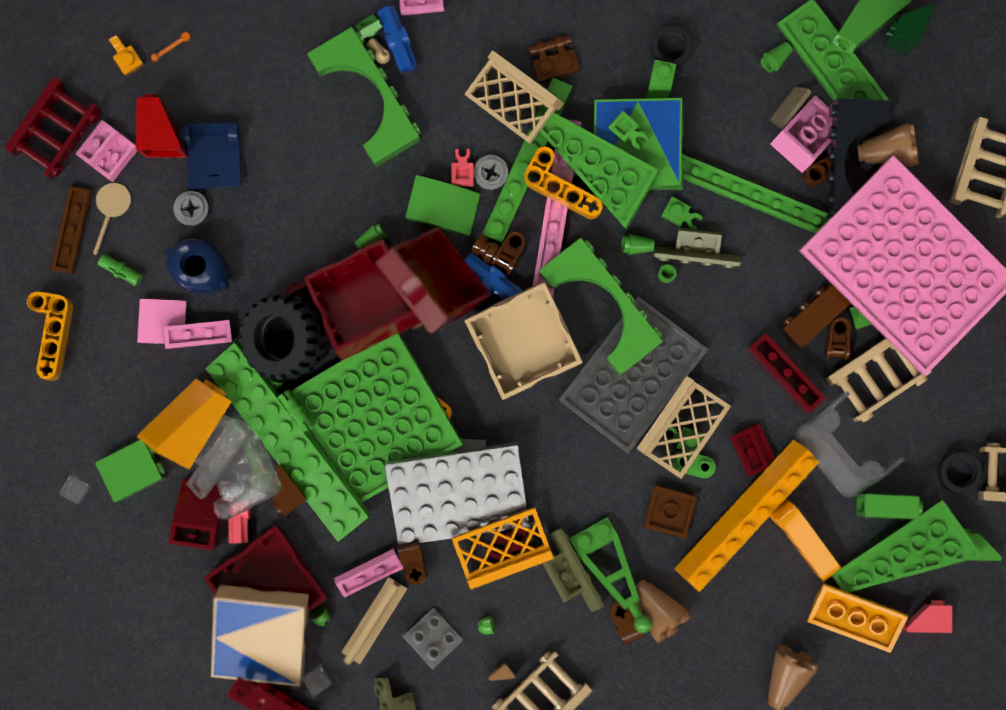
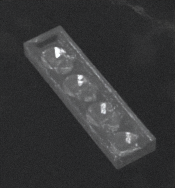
(218, 458)

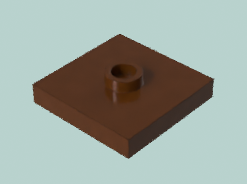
(670, 511)

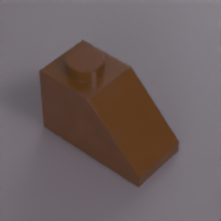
(290, 496)

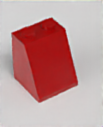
(156, 130)

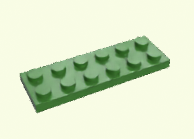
(836, 70)

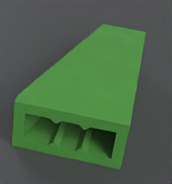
(867, 20)

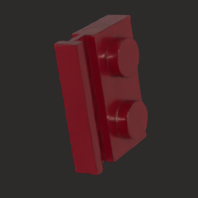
(752, 450)

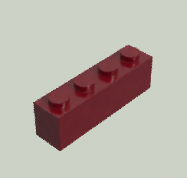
(786, 373)

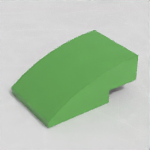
(442, 205)

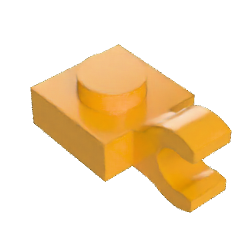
(126, 58)

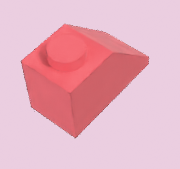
(931, 618)

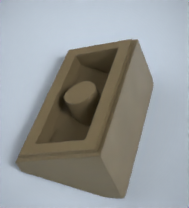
(790, 106)

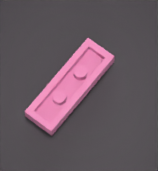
(197, 334)
(368, 573)

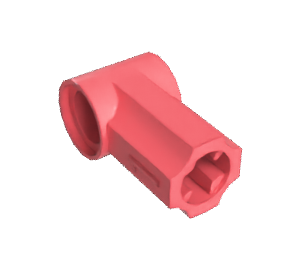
(239, 527)

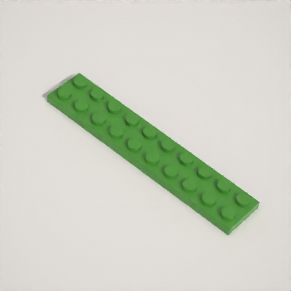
(296, 452)

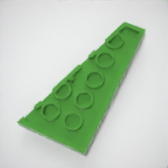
(608, 171)
(915, 548)

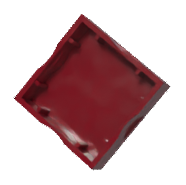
(433, 279)
(359, 302)
(269, 566)

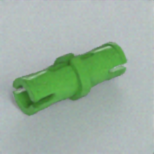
(120, 269)
(296, 411)

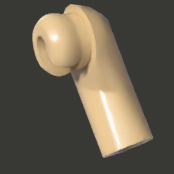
(381, 54)

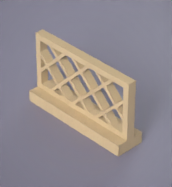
(528, 86)
(669, 414)
(374, 621)

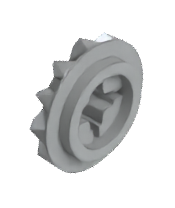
(486, 163)
(183, 201)

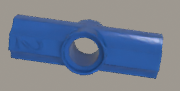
(397, 39)
(492, 278)

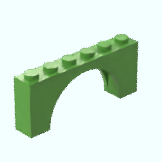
(348, 54)
(580, 264)

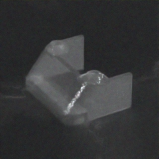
(833, 459)

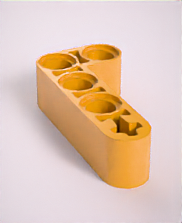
(565, 187)
(49, 337)
(805, 540)

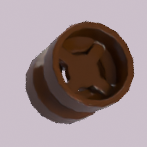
(484, 248)

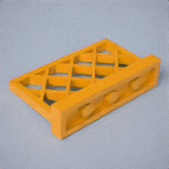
(506, 566)

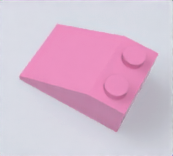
(805, 135)

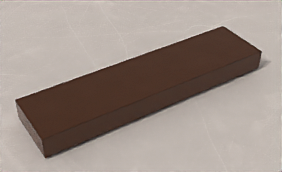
(71, 230)

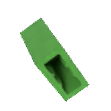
(130, 470)
(888, 506)

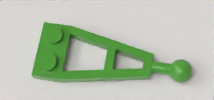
(594, 539)

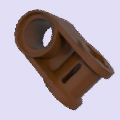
(821, 169)
(508, 253)
(838, 341)
(412, 558)
(625, 625)

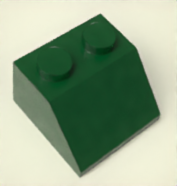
(907, 30)

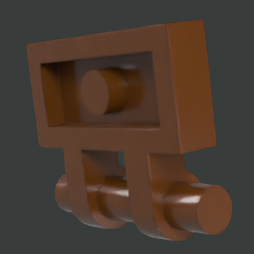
(555, 65)

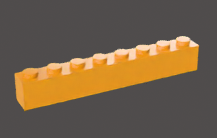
(746, 515)

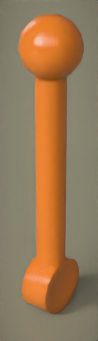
(184, 37)

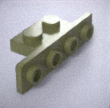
(697, 247)
(569, 573)
(387, 702)

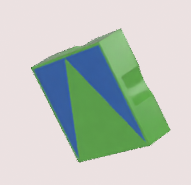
(662, 123)

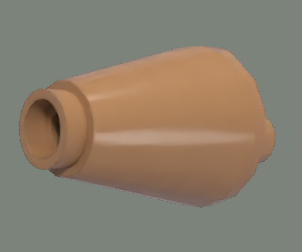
(894, 142)
(661, 609)
(789, 676)

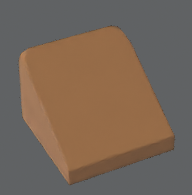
(501, 673)

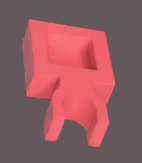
(462, 171)

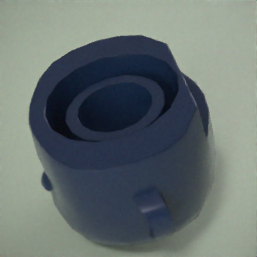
(215, 273)

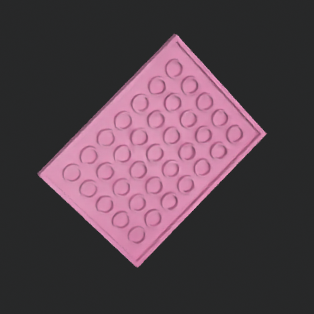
(907, 265)

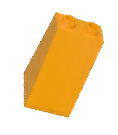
(186, 423)

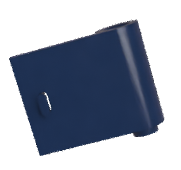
(213, 152)

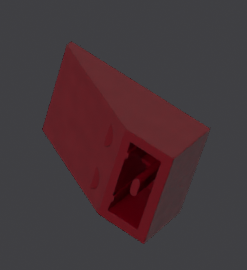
(195, 519)

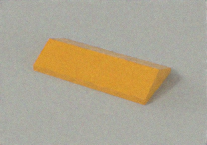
(856, 618)

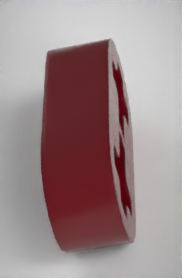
(513, 547)

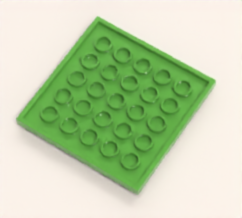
(374, 413)

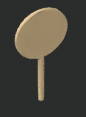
(112, 201)

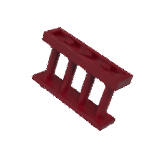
(31, 127)
(262, 696)

